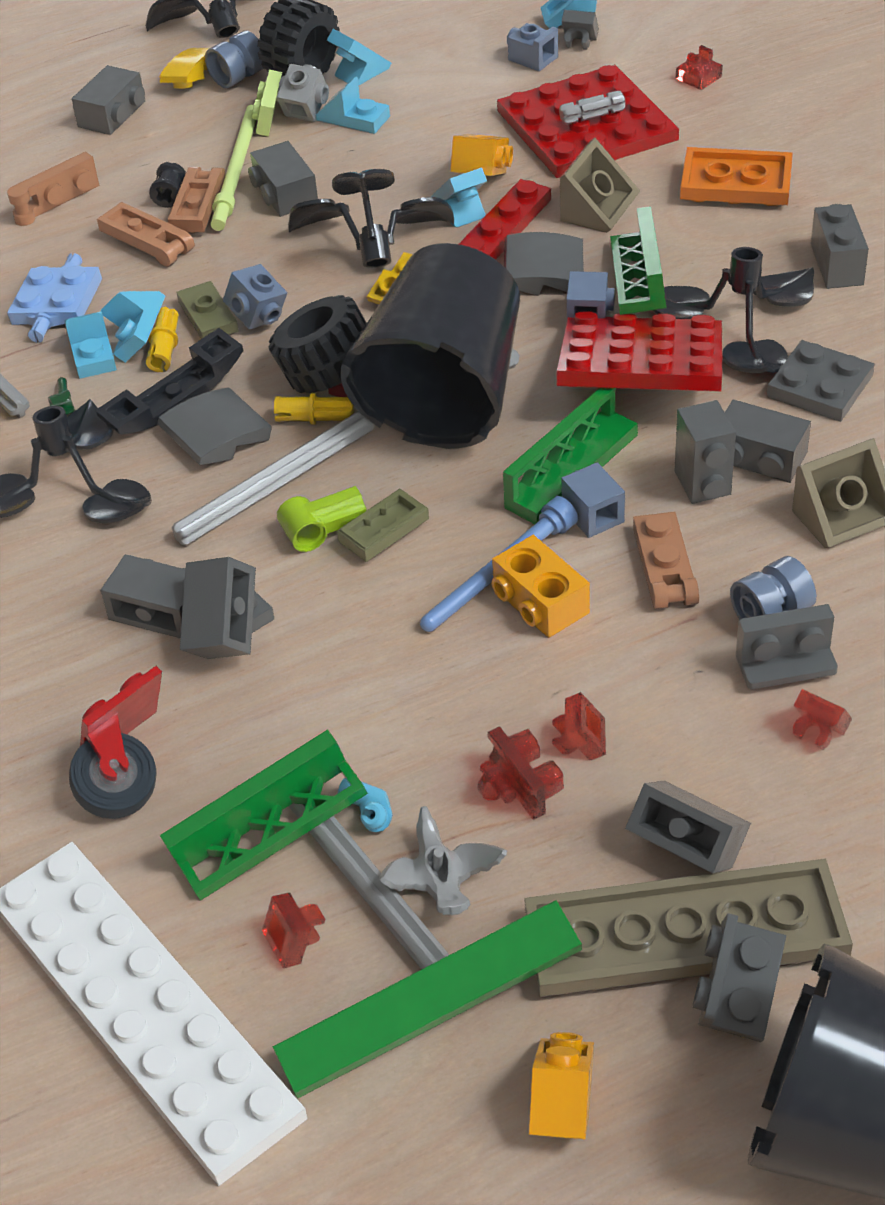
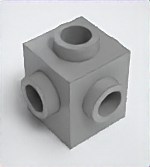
(302, 92)

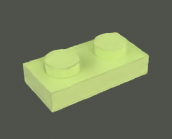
(266, 102)

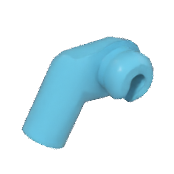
(374, 807)

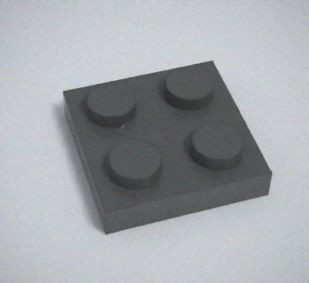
(820, 380)

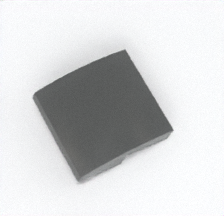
(542, 259)
(214, 425)

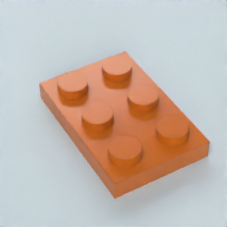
(736, 176)

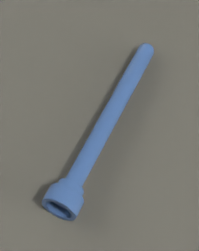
(555, 518)

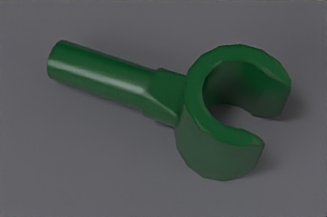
(63, 397)

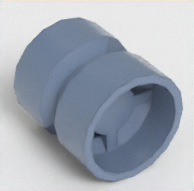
(234, 59)
(775, 589)

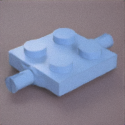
(54, 295)

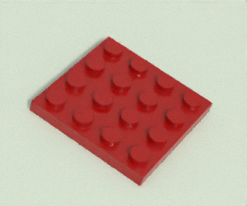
(623, 133)
(641, 352)

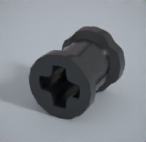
(167, 184)

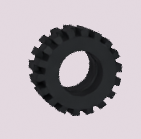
(297, 35)
(315, 342)

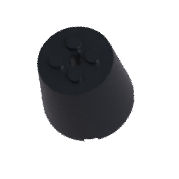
(437, 348)
(830, 1082)

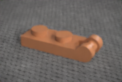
(52, 188)
(195, 199)
(146, 233)
(665, 560)

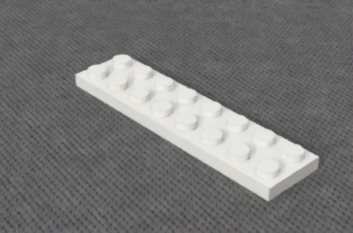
(149, 1013)

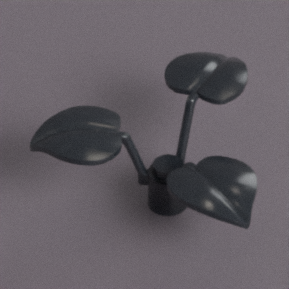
(221, 14)
(374, 240)
(745, 277)
(62, 434)

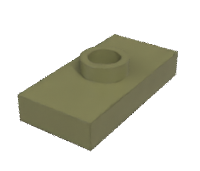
(206, 309)
(383, 525)

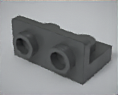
(786, 646)
(741, 978)

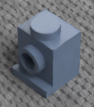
(532, 46)

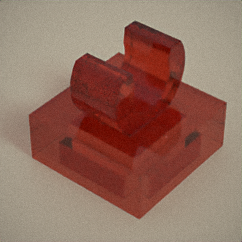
(699, 69)
(819, 713)
(580, 728)
(291, 928)

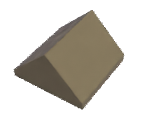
(595, 190)
(841, 494)

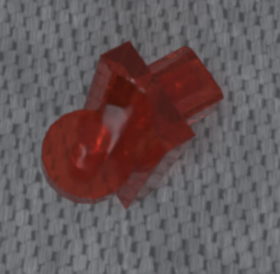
(511, 776)

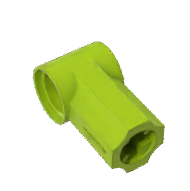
(310, 522)

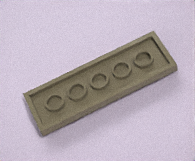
(664, 925)

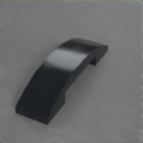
(210, 362)

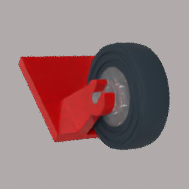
(112, 770)

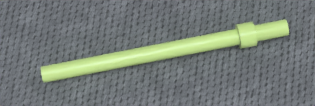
(225, 201)

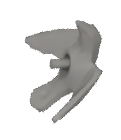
(440, 869)

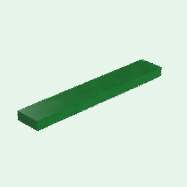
(427, 998)

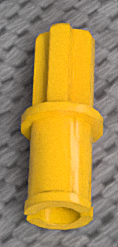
(162, 340)
(312, 408)

